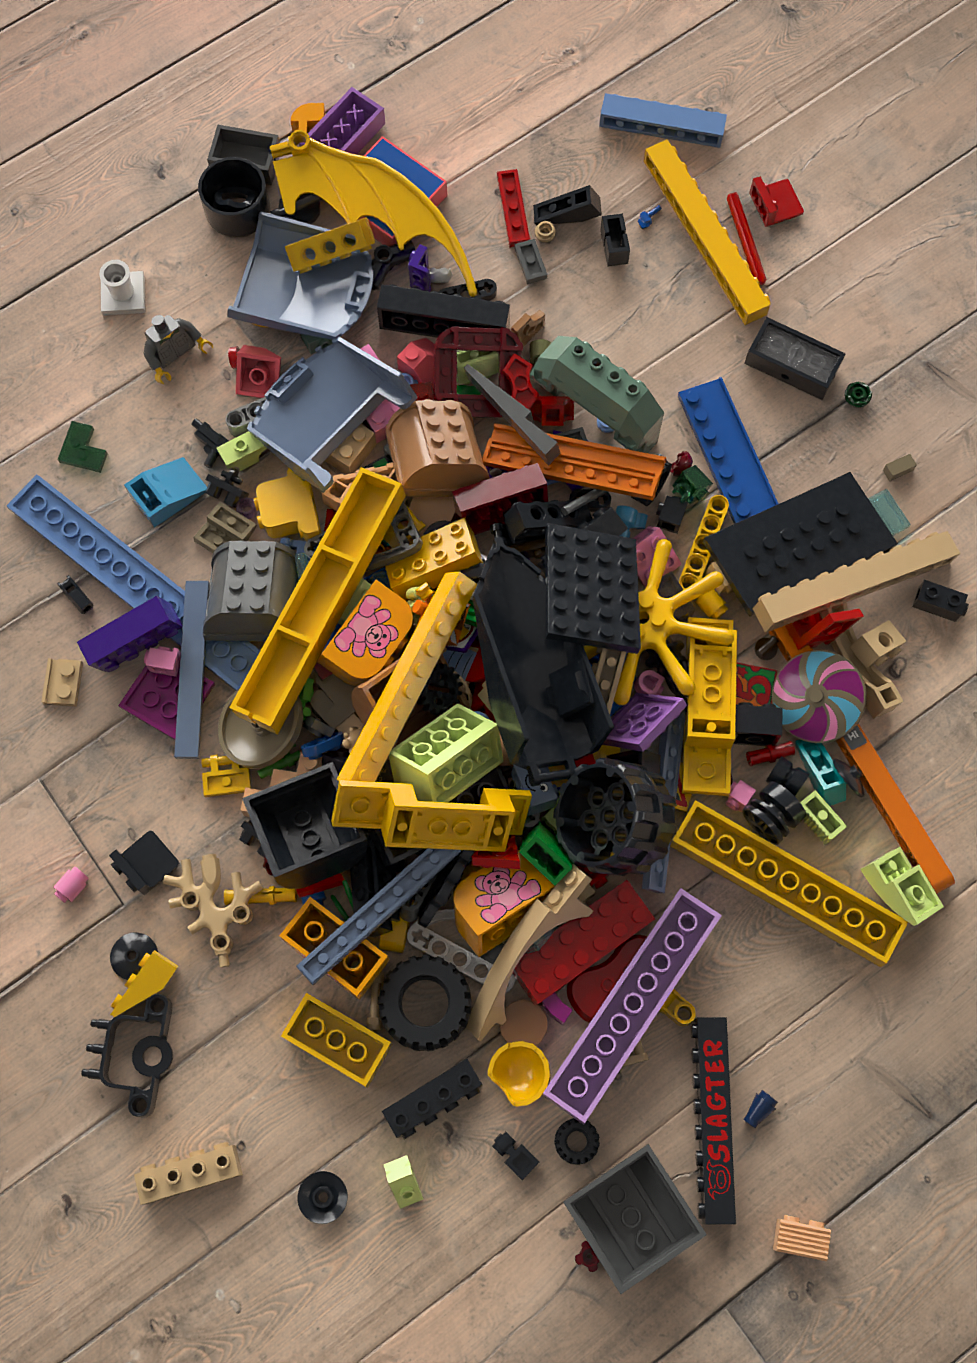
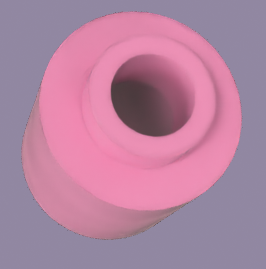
(70, 885)

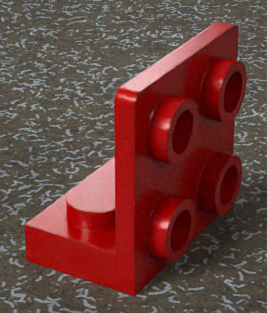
(775, 201)

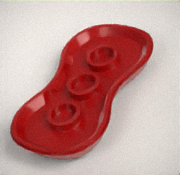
(594, 984)

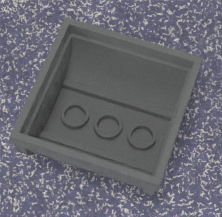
(248, 589)
(634, 1218)

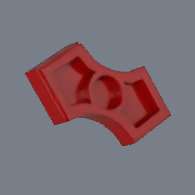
(518, 374)

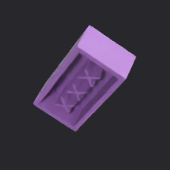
(349, 123)

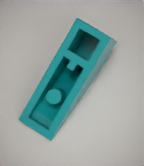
(822, 772)

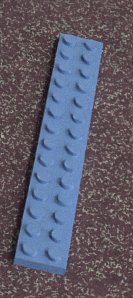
(119, 568)

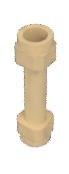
(374, 1022)

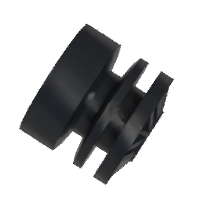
(774, 813)

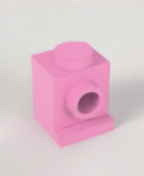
(163, 660)

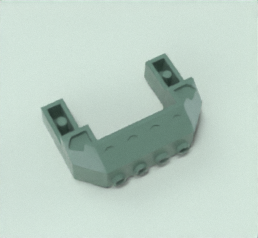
(602, 390)

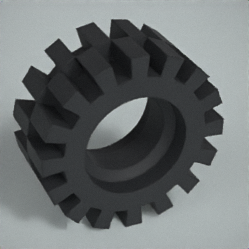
(563, 1149)

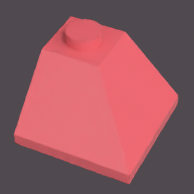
(418, 360)
(256, 371)

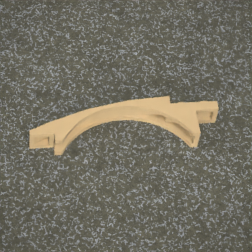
(557, 908)

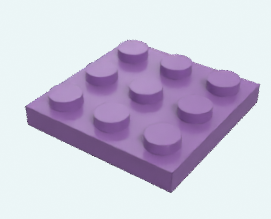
(643, 720)

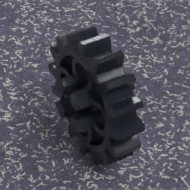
(444, 700)

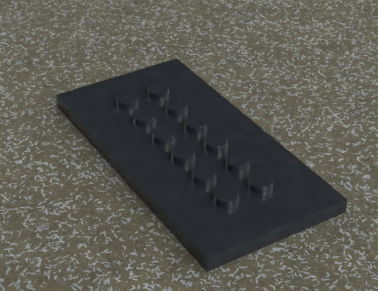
(799, 540)

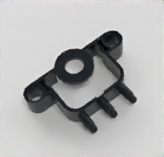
(155, 1072)

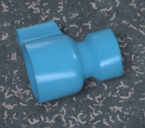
(631, 518)

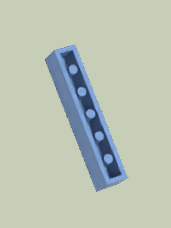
(662, 120)

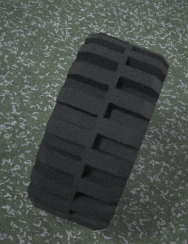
(400, 979)

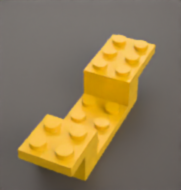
(710, 713)
(431, 824)

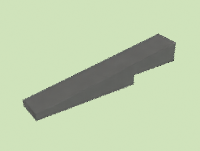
(516, 415)

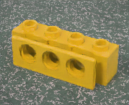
(297, 251)

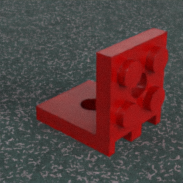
(815, 630)

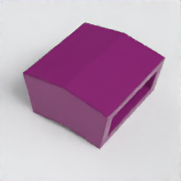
(556, 1008)

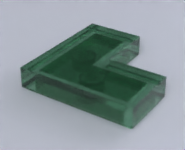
(76, 449)

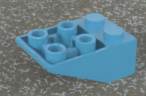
(165, 490)

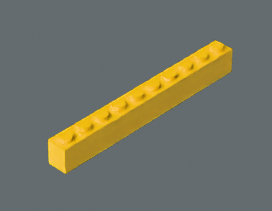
(706, 232)
(408, 679)

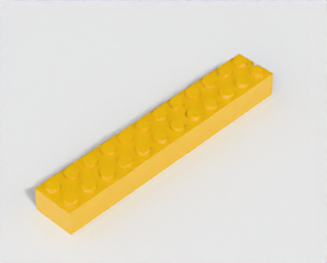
(318, 601)

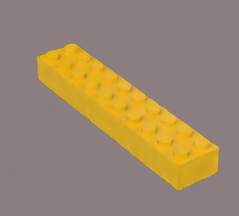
(789, 884)

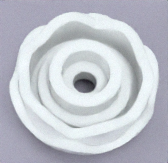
(440, 275)

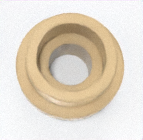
(545, 226)

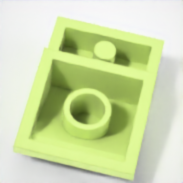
(902, 886)

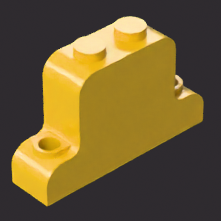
(287, 507)

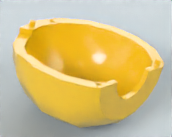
(520, 1072)

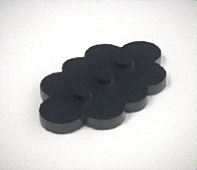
(442, 891)

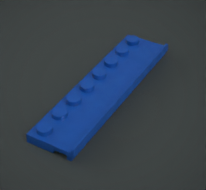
(727, 449)

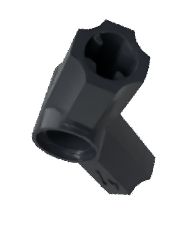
(395, 256)

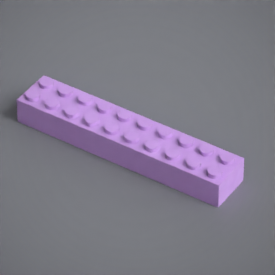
(631, 1006)

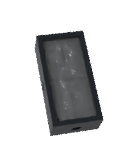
(794, 358)

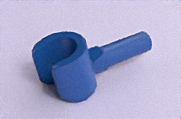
(645, 218)

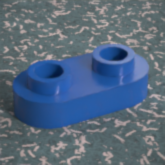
(316, 747)

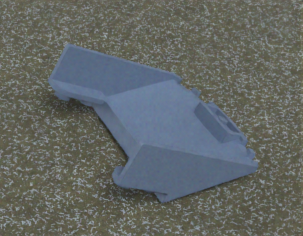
(322, 404)

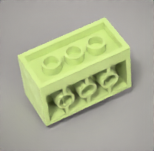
(447, 755)

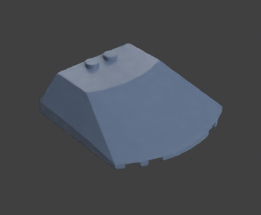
(310, 303)

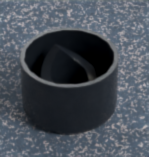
(229, 180)

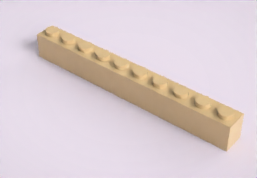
(855, 581)

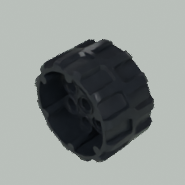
(623, 818)

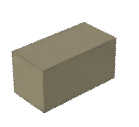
(899, 467)

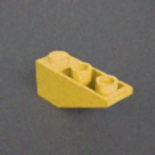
(151, 979)

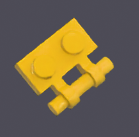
(224, 781)

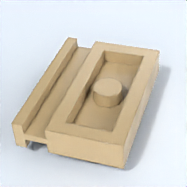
(62, 682)

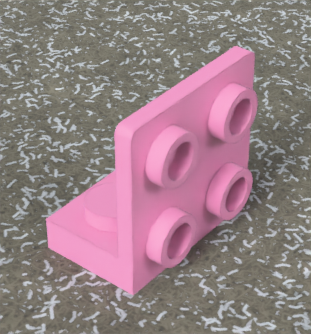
(645, 549)

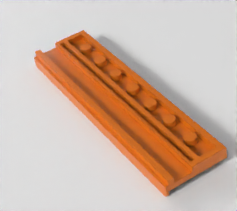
(579, 463)

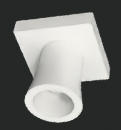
(121, 290)

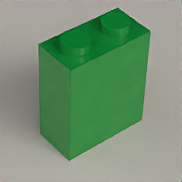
(545, 854)

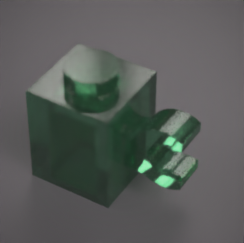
(692, 485)

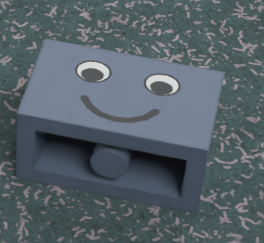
(543, 796)

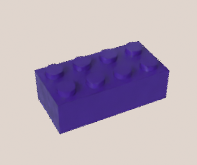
(130, 634)

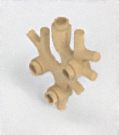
(211, 916)

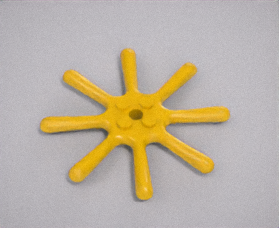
(662, 624)

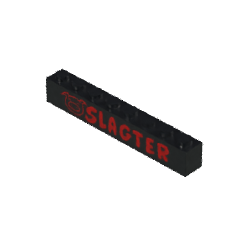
(714, 1121)

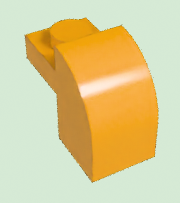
(307, 116)

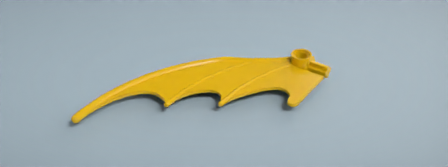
(361, 188)

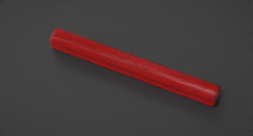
(746, 237)

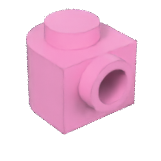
(649, 683)
(740, 795)

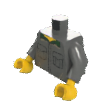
(168, 341)

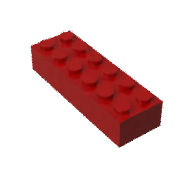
(582, 942)

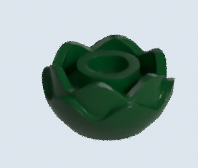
(862, 390)

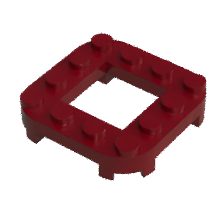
(472, 339)

